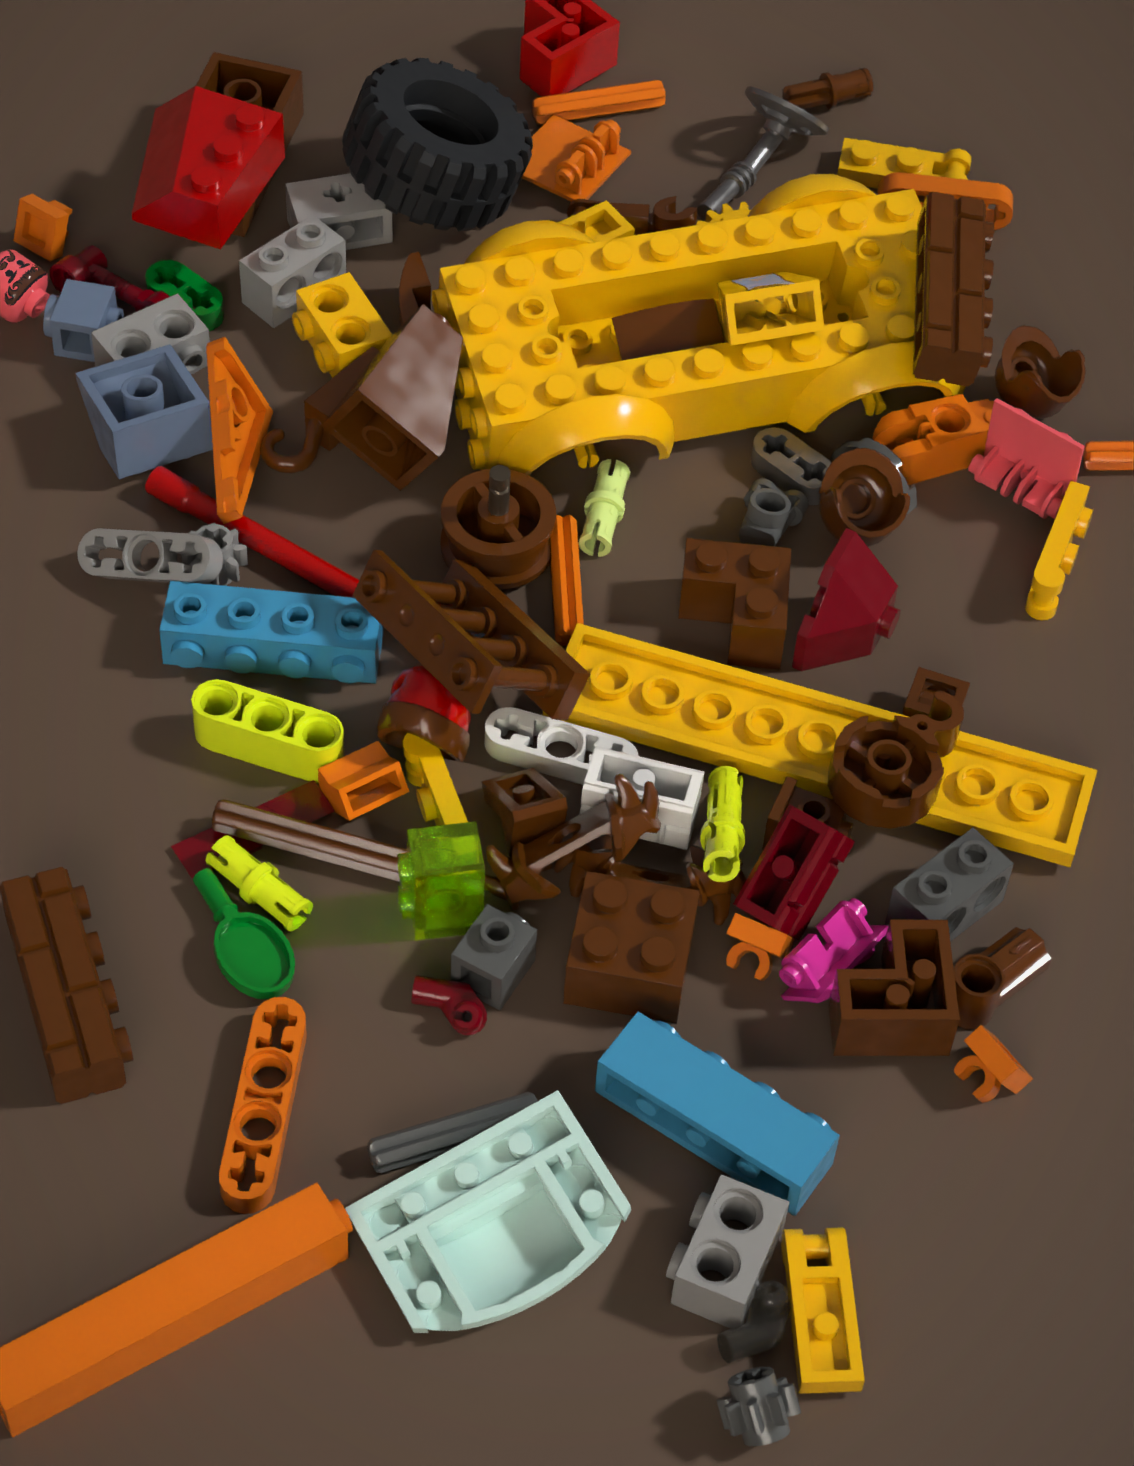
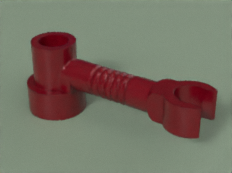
(91, 267)

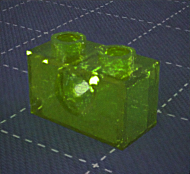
(441, 880)

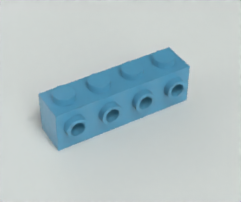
(270, 632)
(716, 1111)

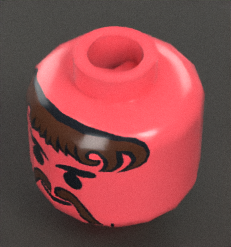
(21, 287)

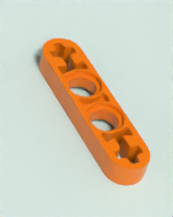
(266, 1103)

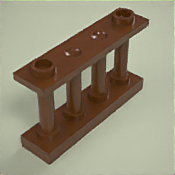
(471, 636)

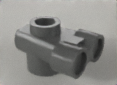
(770, 513)

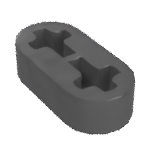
(793, 466)

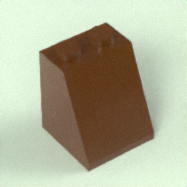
(402, 400)

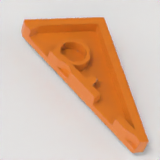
(238, 426)

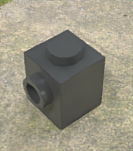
(494, 955)

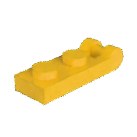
(871, 161)
(1059, 552)
(428, 770)
(822, 1312)

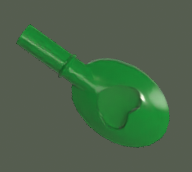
(246, 945)

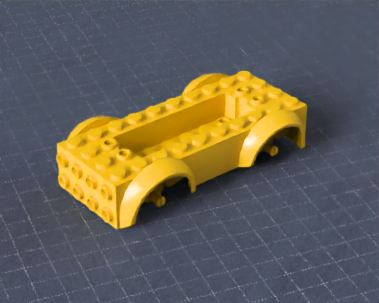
(545, 359)

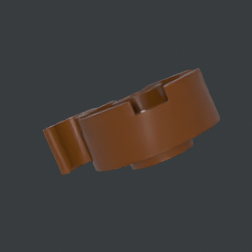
(894, 769)

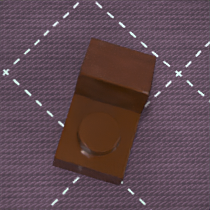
(526, 805)

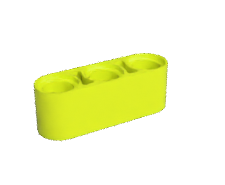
(265, 729)

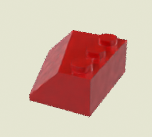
(206, 164)

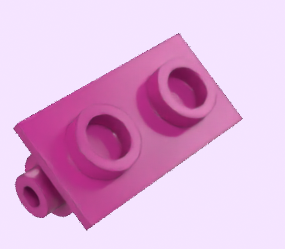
(849, 942)

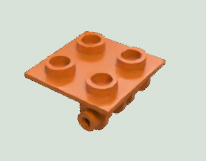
(574, 159)

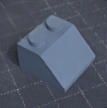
(146, 411)

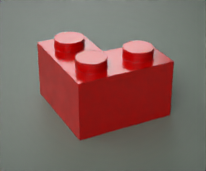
(566, 44)

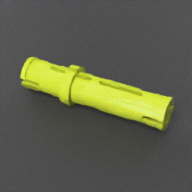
(723, 832)

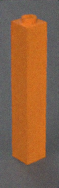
(170, 1306)

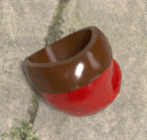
(426, 710)

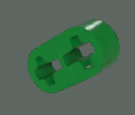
(190, 287)

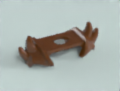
(620, 818)
(598, 858)

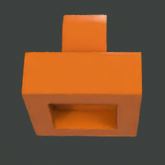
(42, 226)
(758, 940)
(995, 1061)

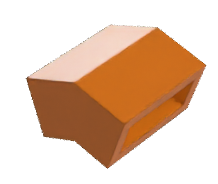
(362, 781)

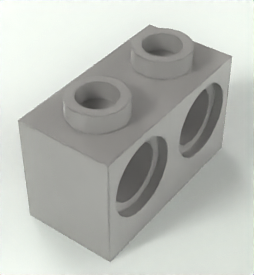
(288, 263)
(153, 327)
(734, 1253)

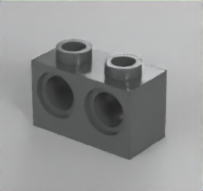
(954, 885)

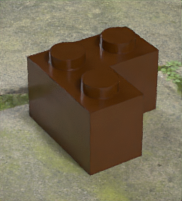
(742, 588)
(904, 1005)

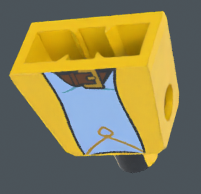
(764, 309)

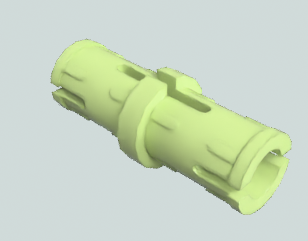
(604, 507)

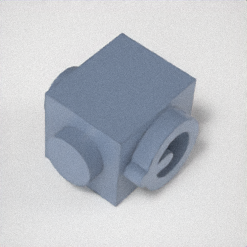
(76, 314)

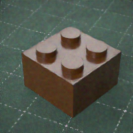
(631, 947)

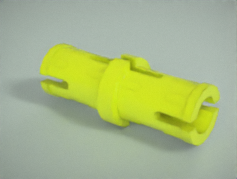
(259, 883)

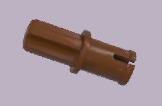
(830, 89)

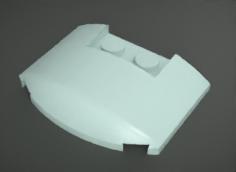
(493, 1221)

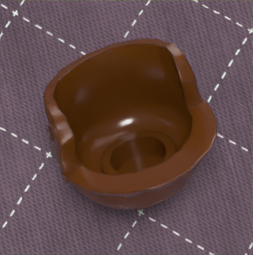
(1035, 375)
(863, 495)

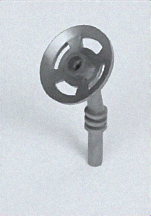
(781, 121)

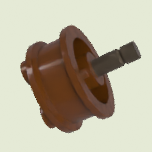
(499, 525)

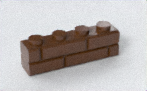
(952, 289)
(64, 986)

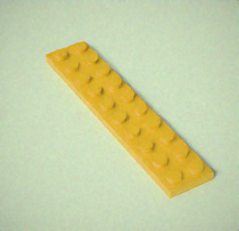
(790, 730)

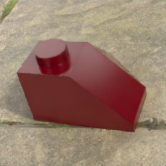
(849, 608)

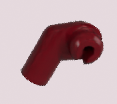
(455, 1000)

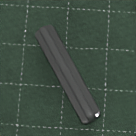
(440, 1135)

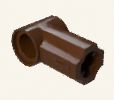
(997, 974)

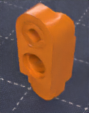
(936, 435)

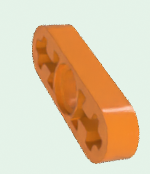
(987, 191)

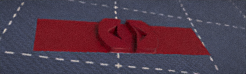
(301, 803)

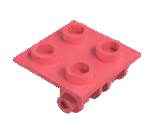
(1028, 456)

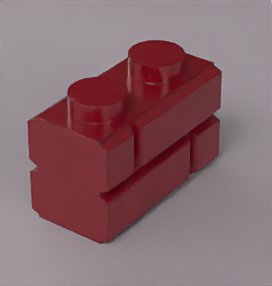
(793, 872)

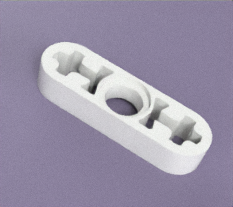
(529, 724)

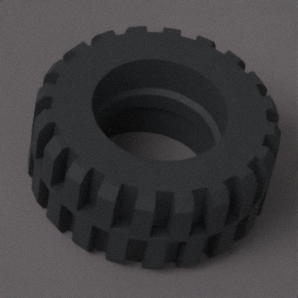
(436, 144)

